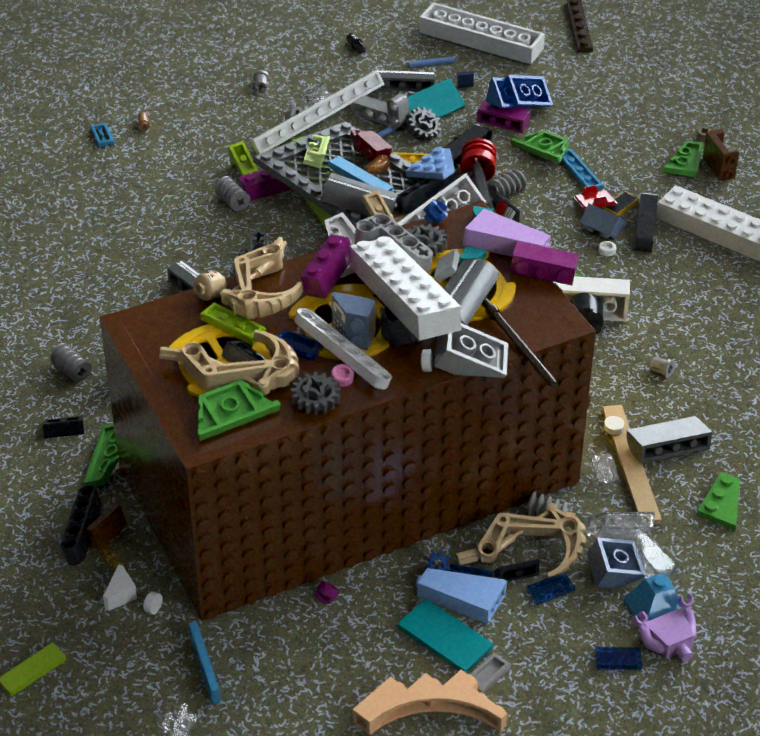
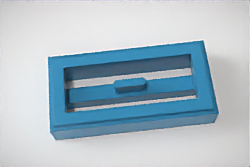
(104, 142)

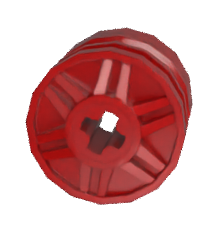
(479, 151)

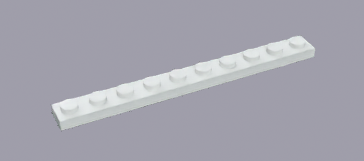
(317, 112)

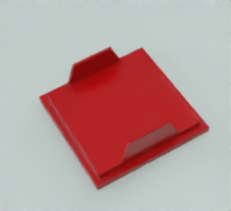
(594, 197)

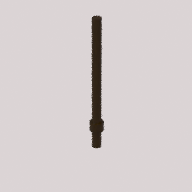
(494, 313)

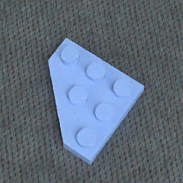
(433, 165)

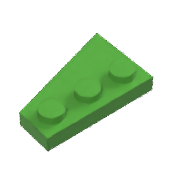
(686, 160)
(722, 501)

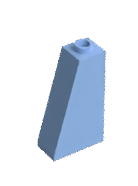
(463, 593)

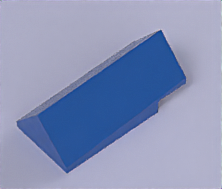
(518, 92)

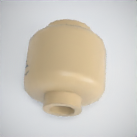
(209, 285)

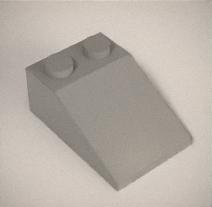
(471, 353)

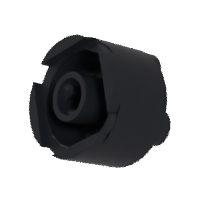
(590, 308)
(394, 330)

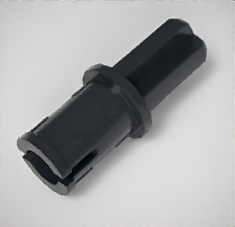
(356, 43)

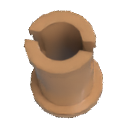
(143, 123)

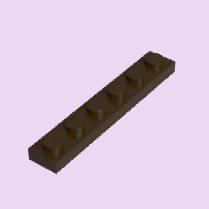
(579, 26)

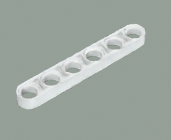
(343, 348)

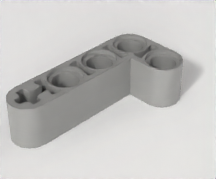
(392, 113)
(382, 225)

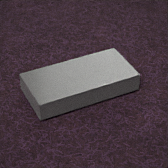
(447, 265)
(490, 671)

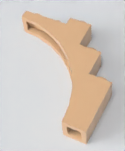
(427, 694)

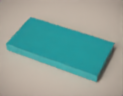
(440, 98)
(445, 636)

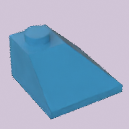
(653, 596)

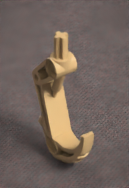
(252, 265)
(213, 374)
(516, 525)

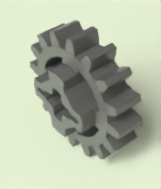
(423, 124)
(431, 237)
(315, 393)

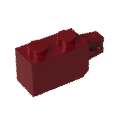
(370, 144)

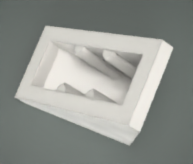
(120, 590)

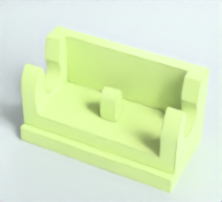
(316, 151)

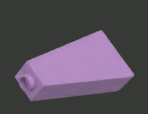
(500, 234)

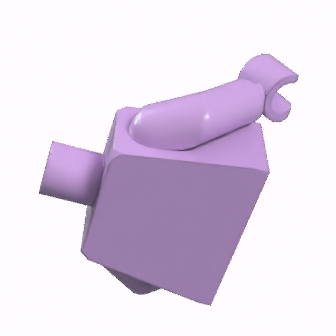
(669, 633)

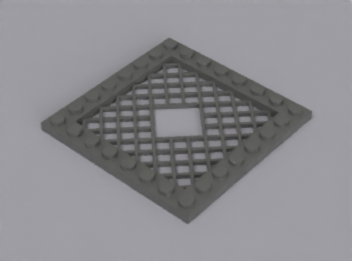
(275, 163)

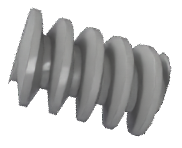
(507, 183)
(232, 194)
(70, 362)
(537, 505)

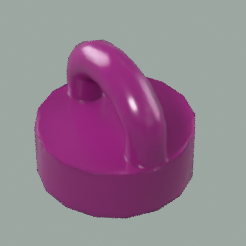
(328, 590)

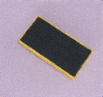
(624, 203)

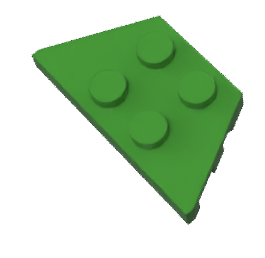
(543, 144)
(231, 407)

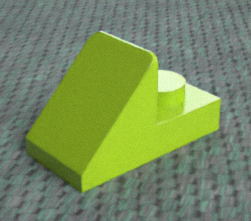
(241, 158)

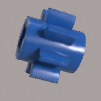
(435, 211)
(435, 556)

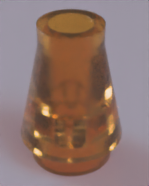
(379, 164)

